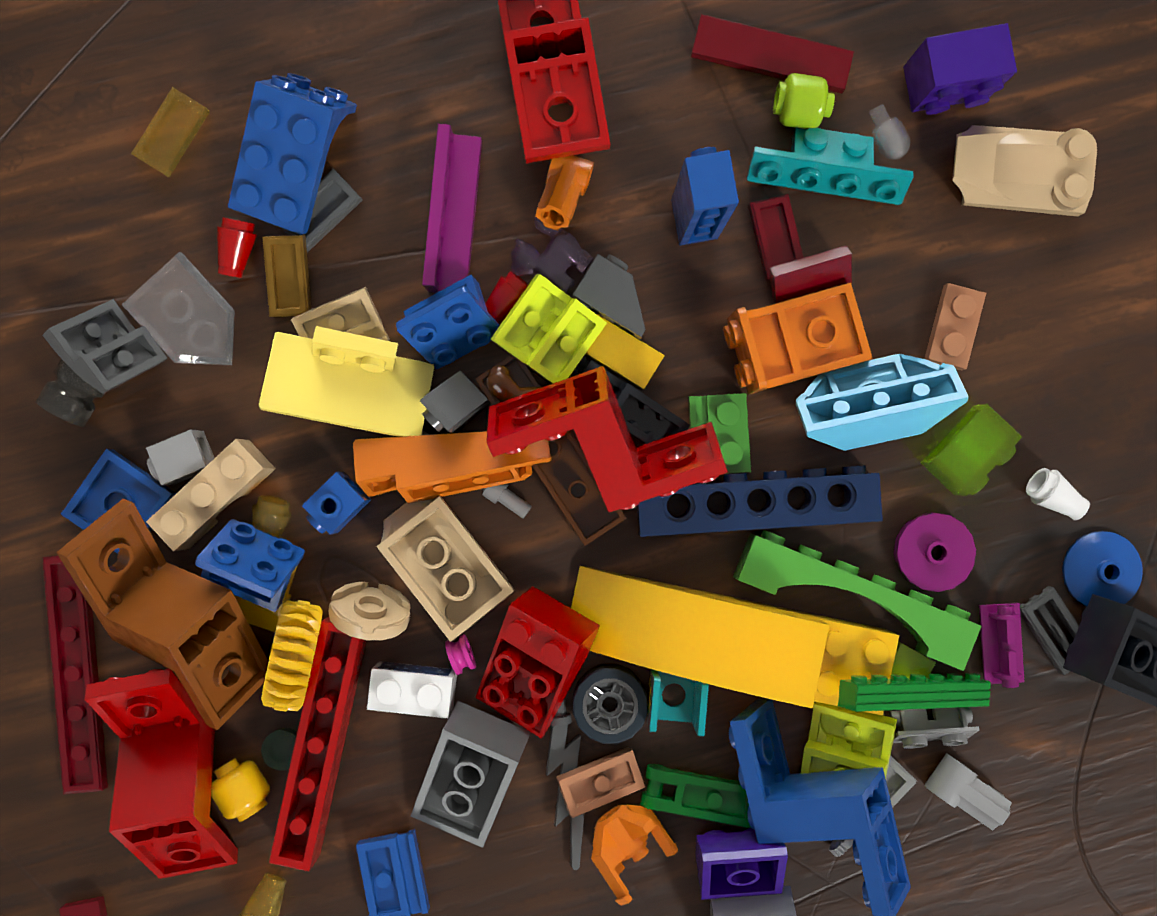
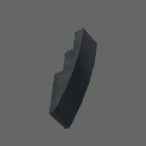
(643, 416)

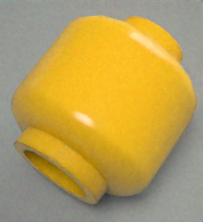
(239, 789)

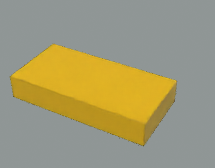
(625, 355)

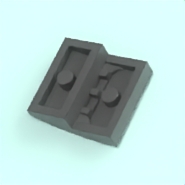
(104, 346)

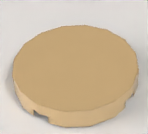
(369, 611)

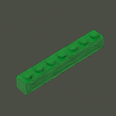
(913, 692)

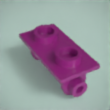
(1002, 644)

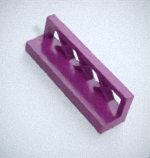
(451, 209)

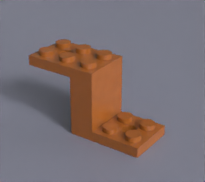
(167, 612)

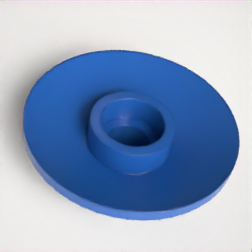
(1086, 563)

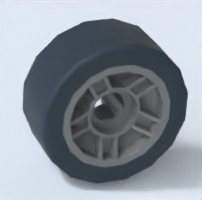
(595, 718)

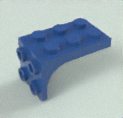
(286, 150)

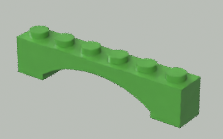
(938, 633)

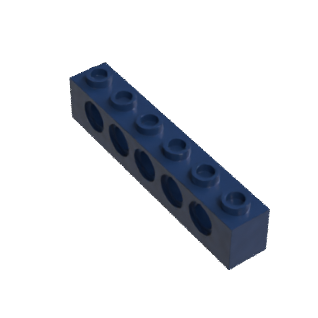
(859, 505)

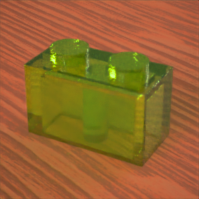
(972, 450)

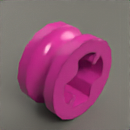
(460, 654)

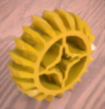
(291, 656)

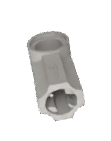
(962, 788)

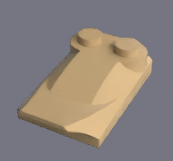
(1026, 169)
(442, 565)

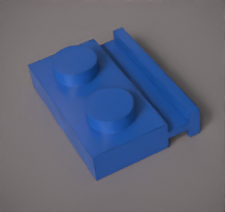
(393, 875)

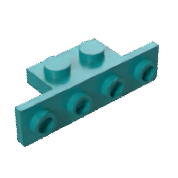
(830, 165)

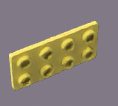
(346, 382)

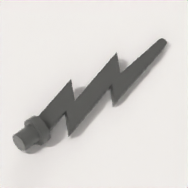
(567, 756)

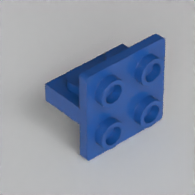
(449, 323)
(250, 563)

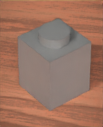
(179, 457)

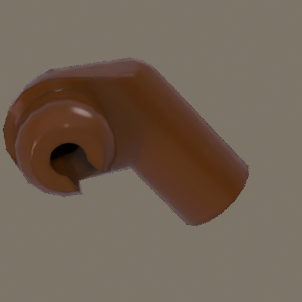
(503, 386)

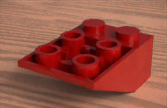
(536, 660)

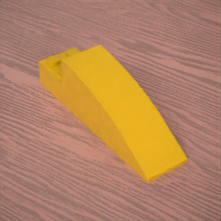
(730, 639)

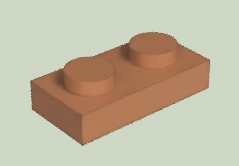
(955, 326)
(600, 782)

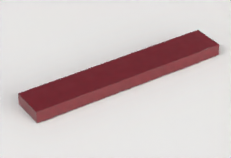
(72, 669)

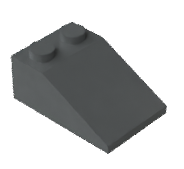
(470, 773)

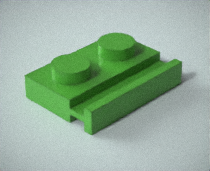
(730, 424)

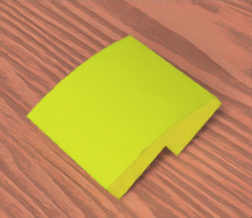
(548, 330)
(847, 740)

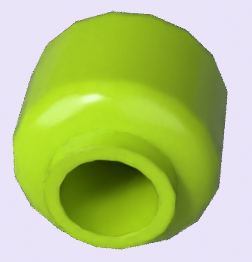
(803, 101)

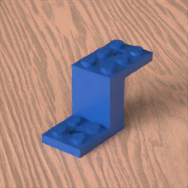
(820, 806)

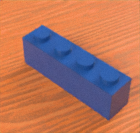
(704, 196)

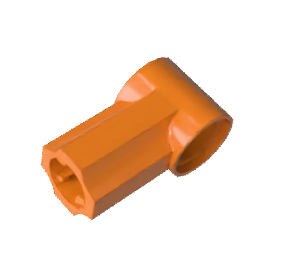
(565, 183)

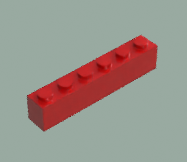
(318, 748)

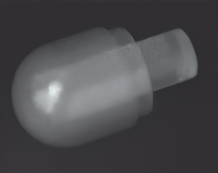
(889, 134)

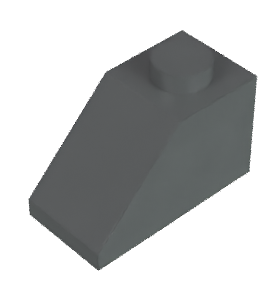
(612, 294)

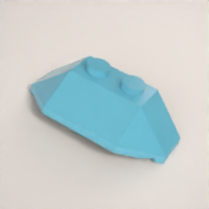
(879, 401)

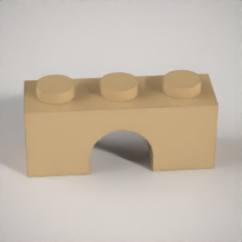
(216, 486)

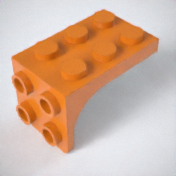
(797, 338)

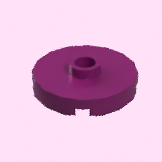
(914, 550)

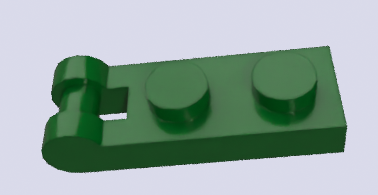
(696, 796)

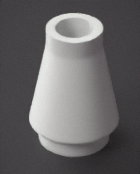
(1056, 493)

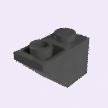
(453, 404)

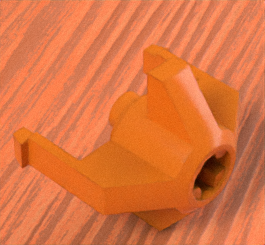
(622, 836)

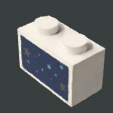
(412, 689)

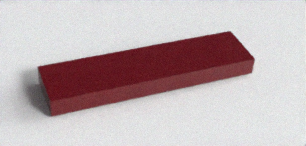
(770, 52)

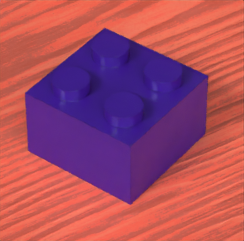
(959, 68)

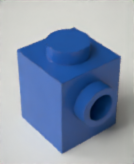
(335, 504)

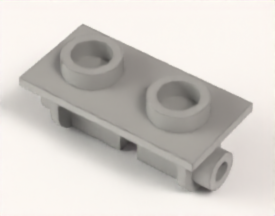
(948, 725)

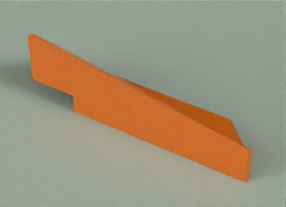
(439, 464)

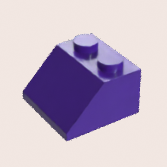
(738, 865)

